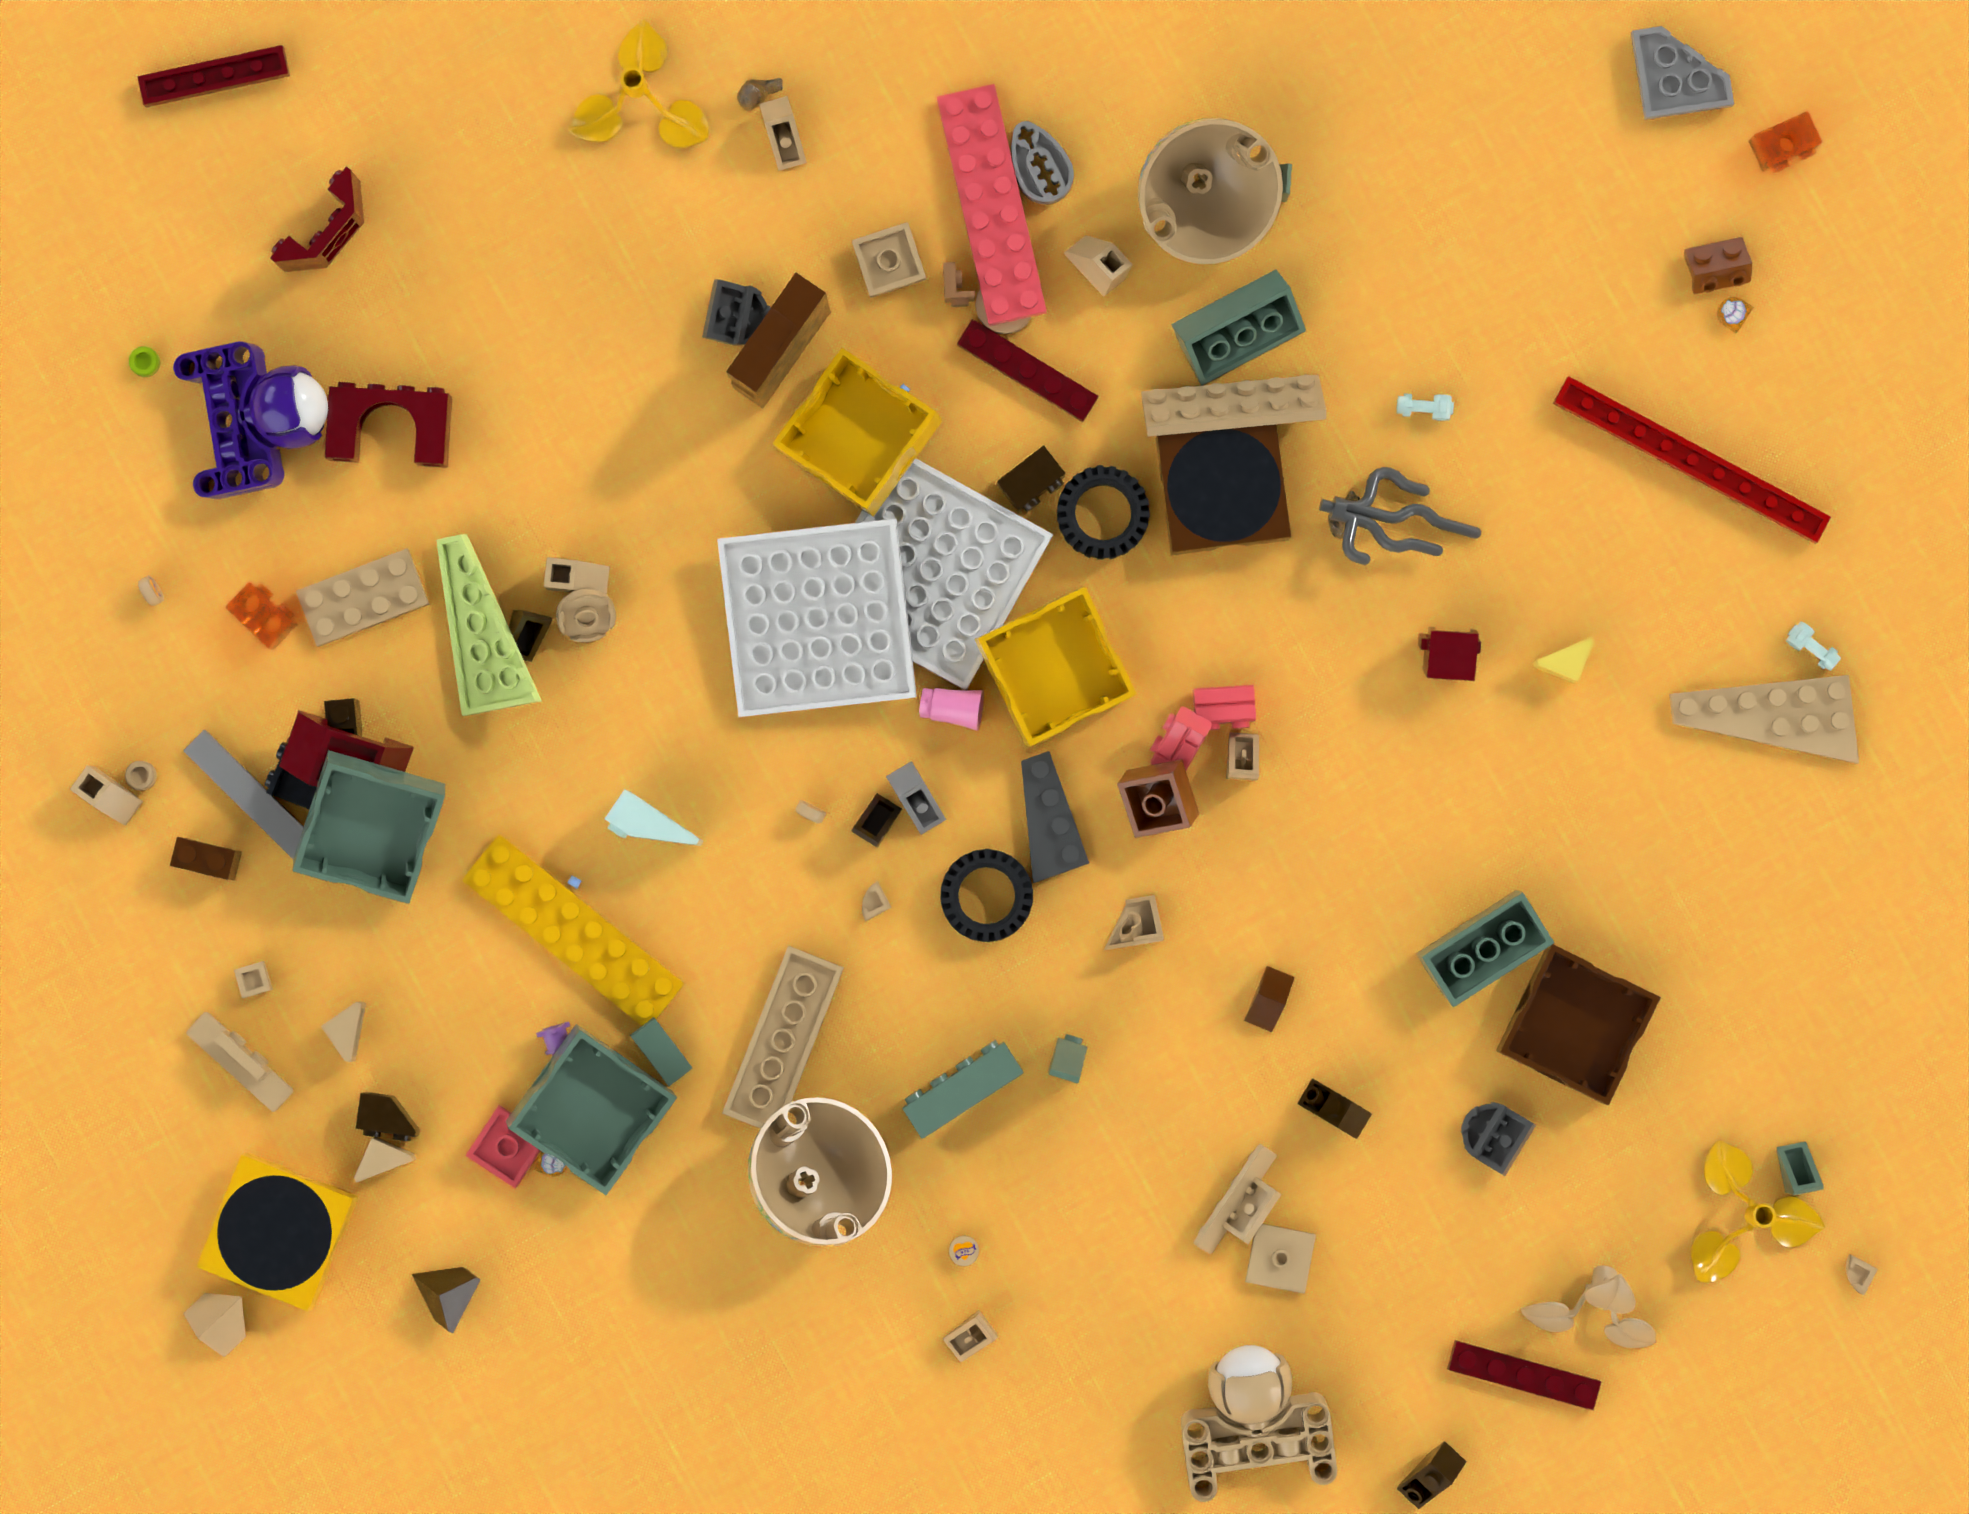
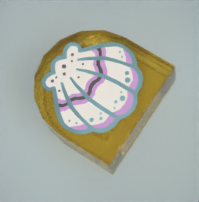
(1733, 313)
(550, 1165)

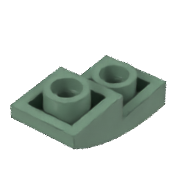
(661, 1051)

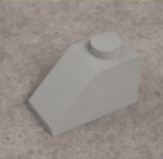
(916, 797)

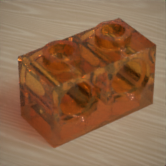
(257, 620)

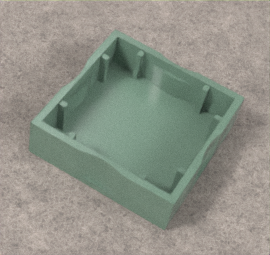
(368, 826)
(590, 1109)

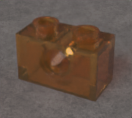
(1798, 130)

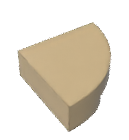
(874, 902)
(1859, 1273)

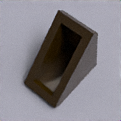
(528, 631)
(876, 820)

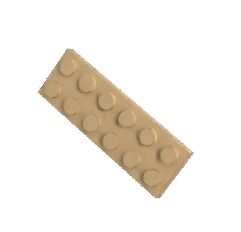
(1233, 405)
(783, 1037)

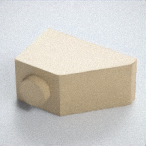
(782, 133)

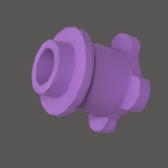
(554, 1036)

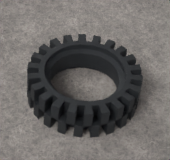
(1103, 477)
(989, 859)

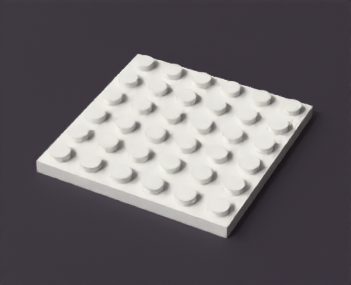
(959, 566)
(817, 617)

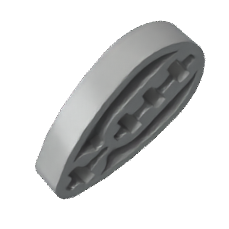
(1057, 161)

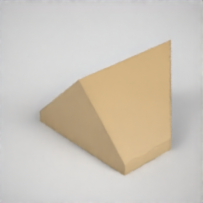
(1137, 924)
(218, 1321)

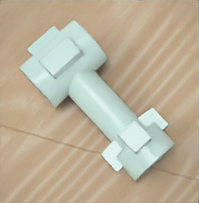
(1440, 406)
(1801, 636)

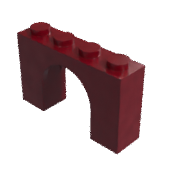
(351, 406)

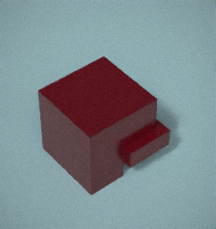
(1450, 654)

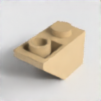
(1099, 262)
(574, 575)
(106, 794)

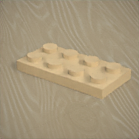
(362, 597)

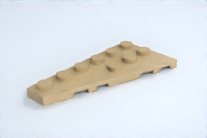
(1791, 715)

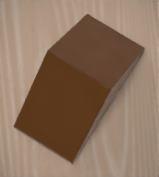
(1269, 999)

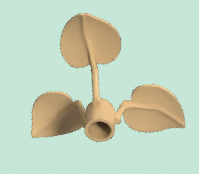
(1605, 1292)

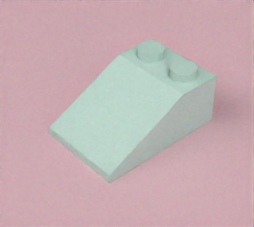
(641, 820)

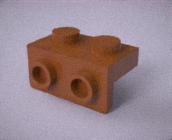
(1718, 265)

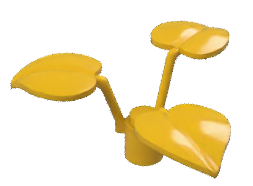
(640, 51)
(1790, 1218)

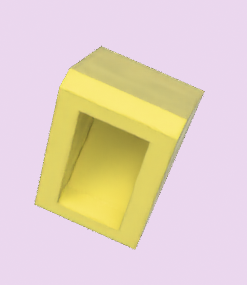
(1567, 662)

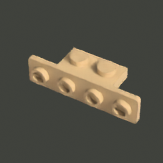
(243, 1064)
(1243, 1205)

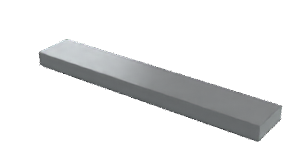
(245, 791)

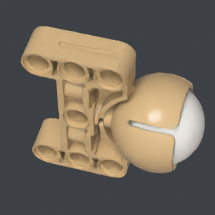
(1253, 1408)

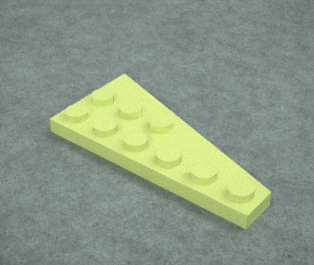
(483, 648)

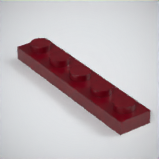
(213, 76)
(1027, 370)
(1524, 1375)

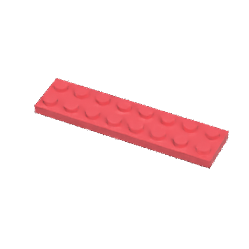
(991, 205)

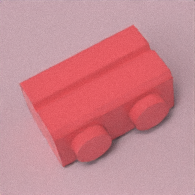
(1226, 705)
(1182, 739)

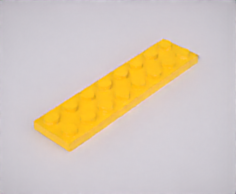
(573, 931)

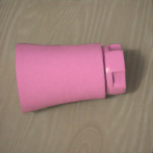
(953, 706)

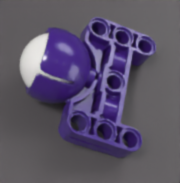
(266, 411)

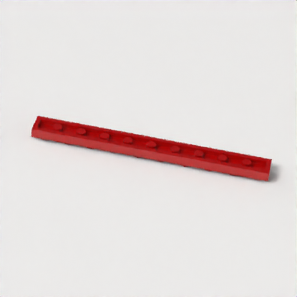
(1692, 460)

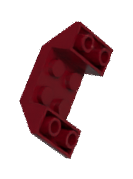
(327, 244)
(313, 738)

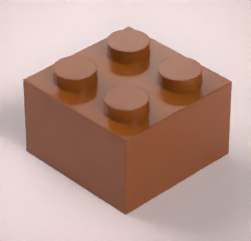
(1158, 798)

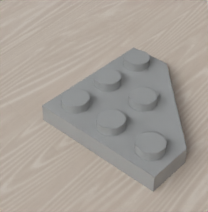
(1676, 77)

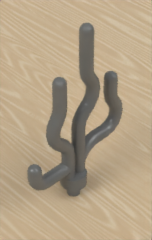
(1361, 514)

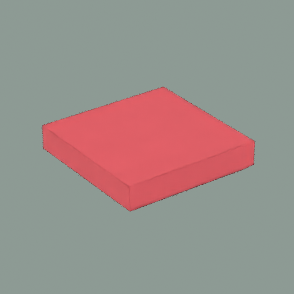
(502, 1150)

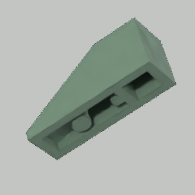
(1068, 1058)

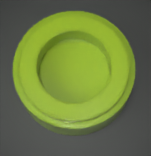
(144, 361)

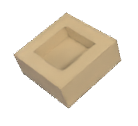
(253, 979)

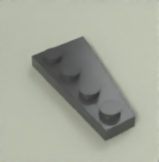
(1051, 827)

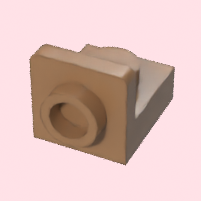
(952, 281)

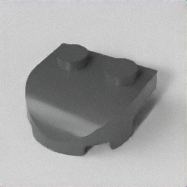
(733, 313)
(1495, 1135)

